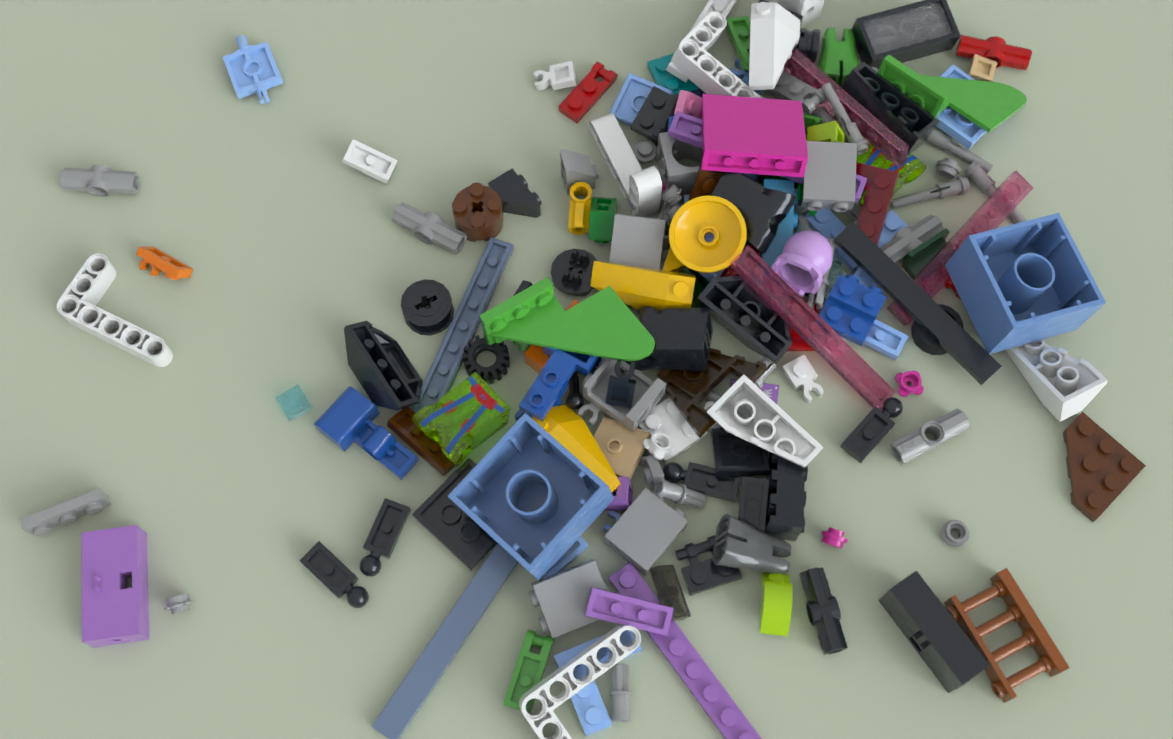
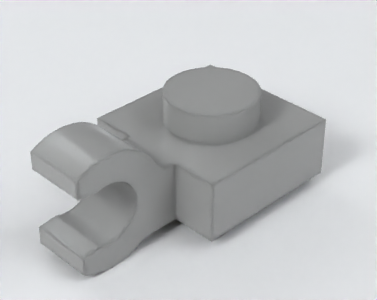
(653, 470)

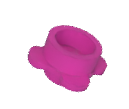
(915, 380)

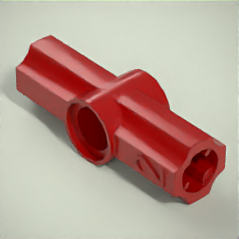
(994, 49)

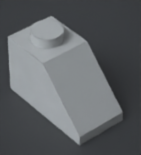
(576, 168)

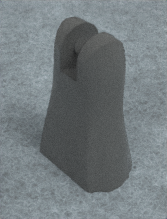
(749, 548)

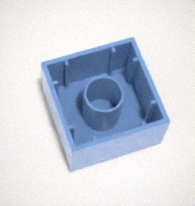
(1024, 283)
(532, 496)

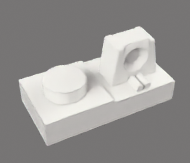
(369, 161)

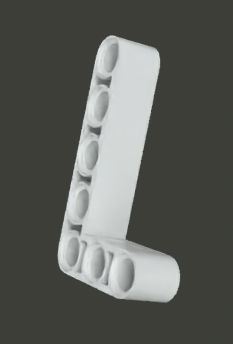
(701, 67)
(638, 186)
(106, 322)
(572, 685)

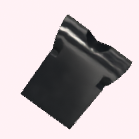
(760, 207)
(680, 338)

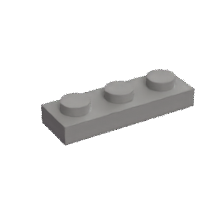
(66, 512)

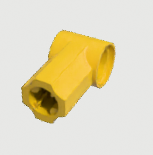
(579, 209)

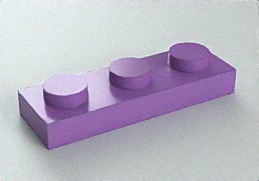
(628, 611)

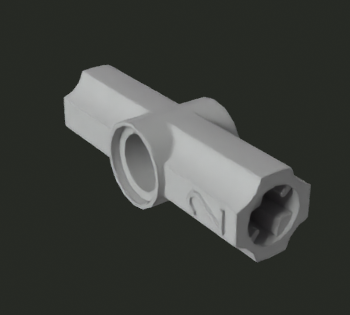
(99, 180)
(429, 227)
(910, 238)
(942, 430)

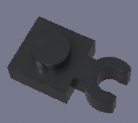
(620, 387)

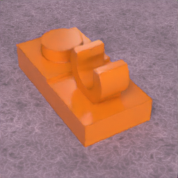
(160, 261)

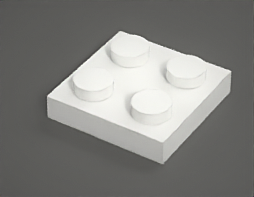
(669, 420)

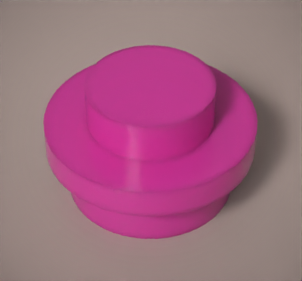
(833, 537)

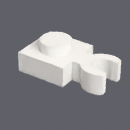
(559, 76)
(801, 375)

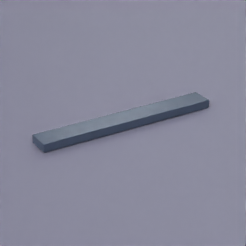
(465, 322)
(445, 644)

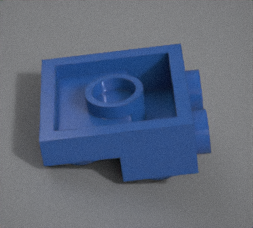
(852, 308)

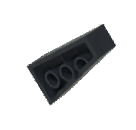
(785, 498)

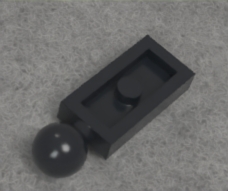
(872, 429)
(703, 480)
(383, 535)
(334, 575)

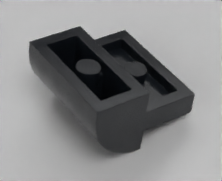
(655, 114)

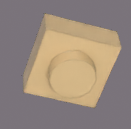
(982, 68)

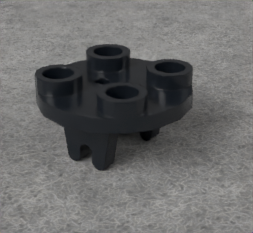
(571, 282)

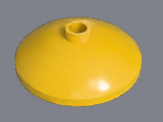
(704, 217)

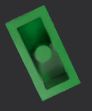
(602, 219)

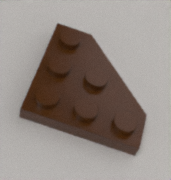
(1096, 466)

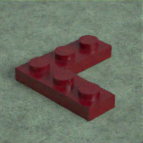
(877, 200)

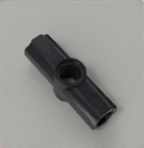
(823, 611)

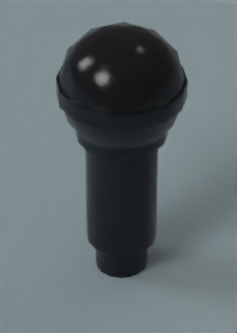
(574, 399)

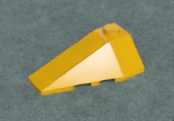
(644, 286)
(576, 437)

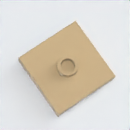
(621, 446)

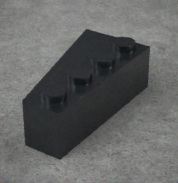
(890, 106)

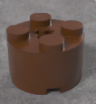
(478, 212)

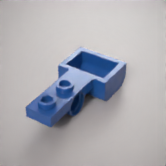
(554, 380)
(351, 421)

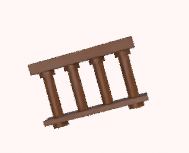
(1033, 634)

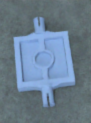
(252, 69)

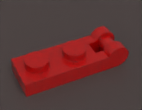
(587, 92)

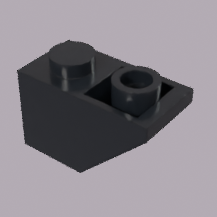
(515, 195)

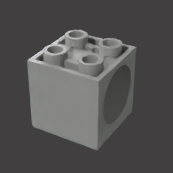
(671, 172)

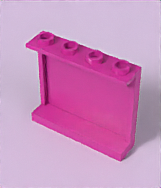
(753, 135)

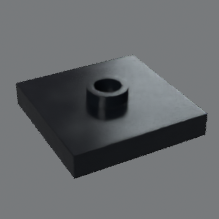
(737, 456)

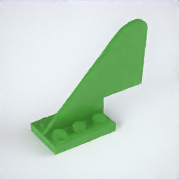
(979, 101)
(593, 327)

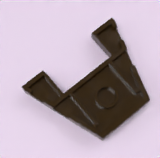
(691, 387)

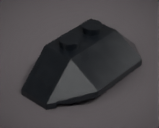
(747, 316)
(381, 367)

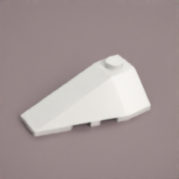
(771, 43)
(1056, 378)
(759, 420)

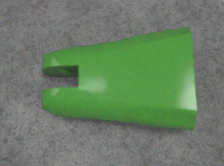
(838, 57)

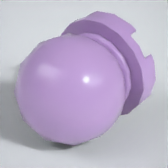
(804, 261)

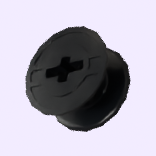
(424, 294)

